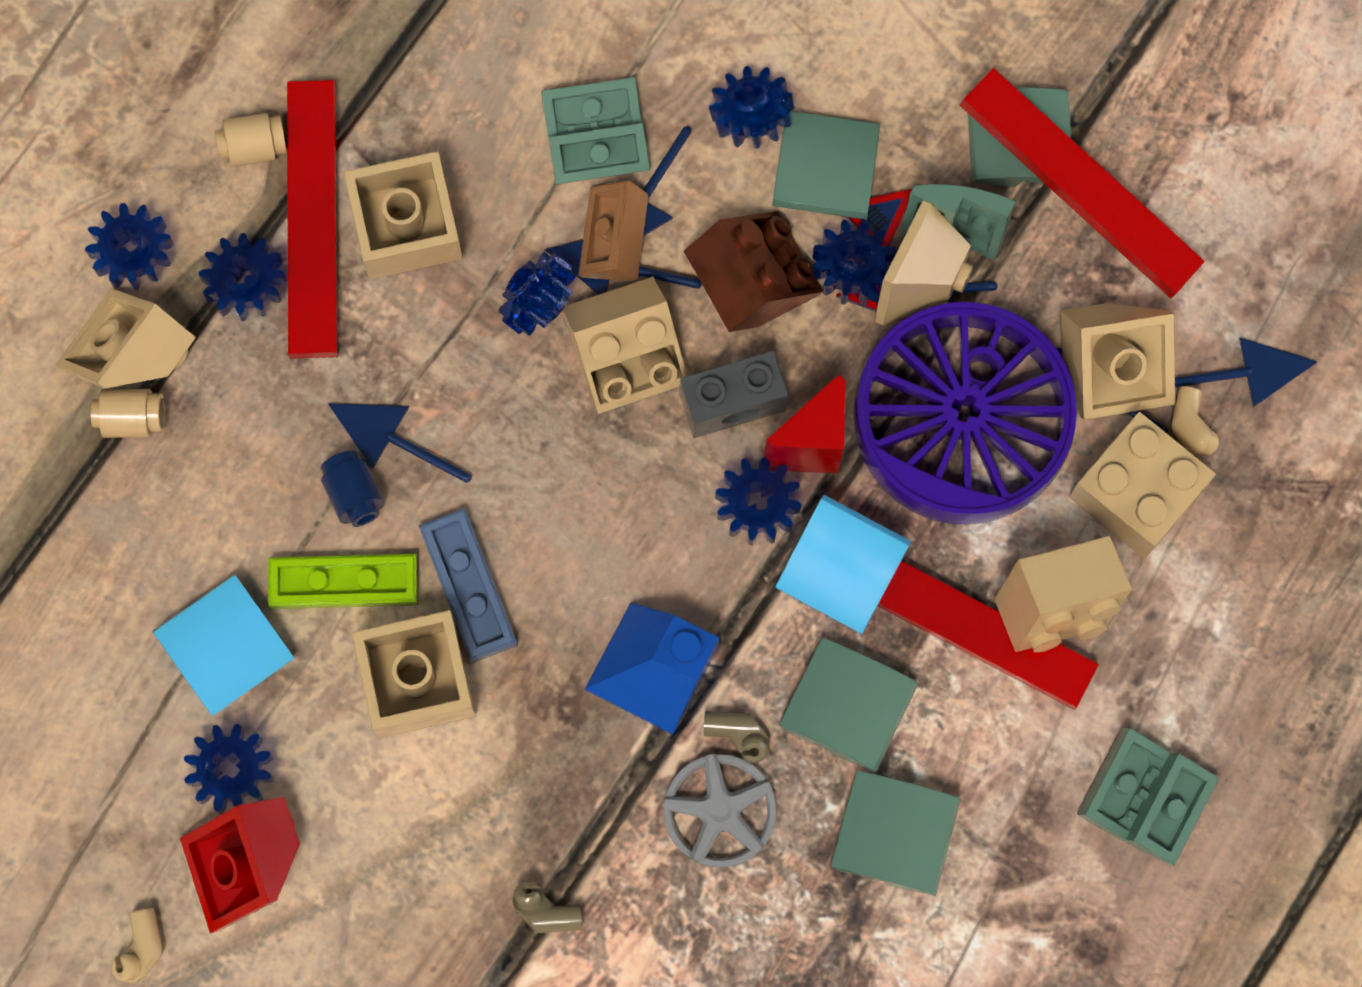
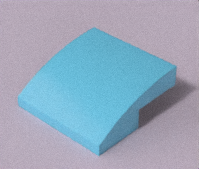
(843, 564)
(223, 645)

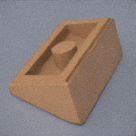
(613, 232)

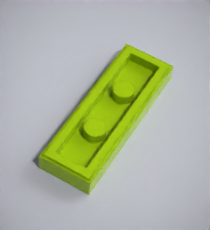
(343, 581)

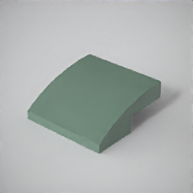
(595, 130)
(993, 162)
(826, 165)
(973, 212)
(848, 704)
(1148, 796)
(896, 833)

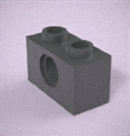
(733, 394)

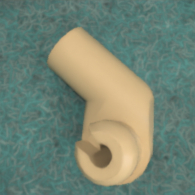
(1189, 427)
(143, 952)

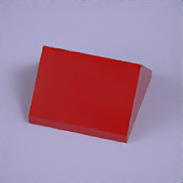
(813, 435)

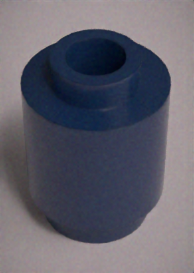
(351, 489)

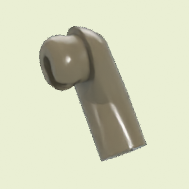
(742, 731)
(541, 913)

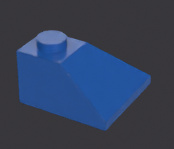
(653, 666)

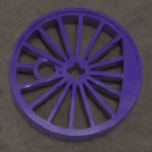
(930, 494)

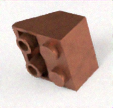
(752, 269)

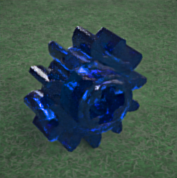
(751, 107)
(139, 231)
(841, 273)
(256, 286)
(536, 293)
(747, 516)
(229, 749)

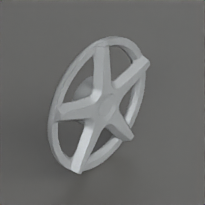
(720, 810)

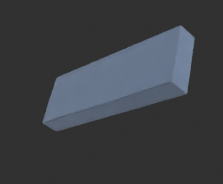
(468, 586)

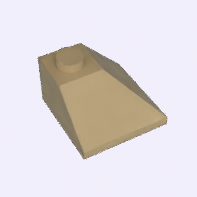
(924, 268)
(126, 343)
(1119, 358)

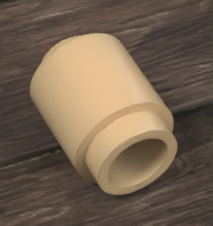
(250, 139)
(128, 413)

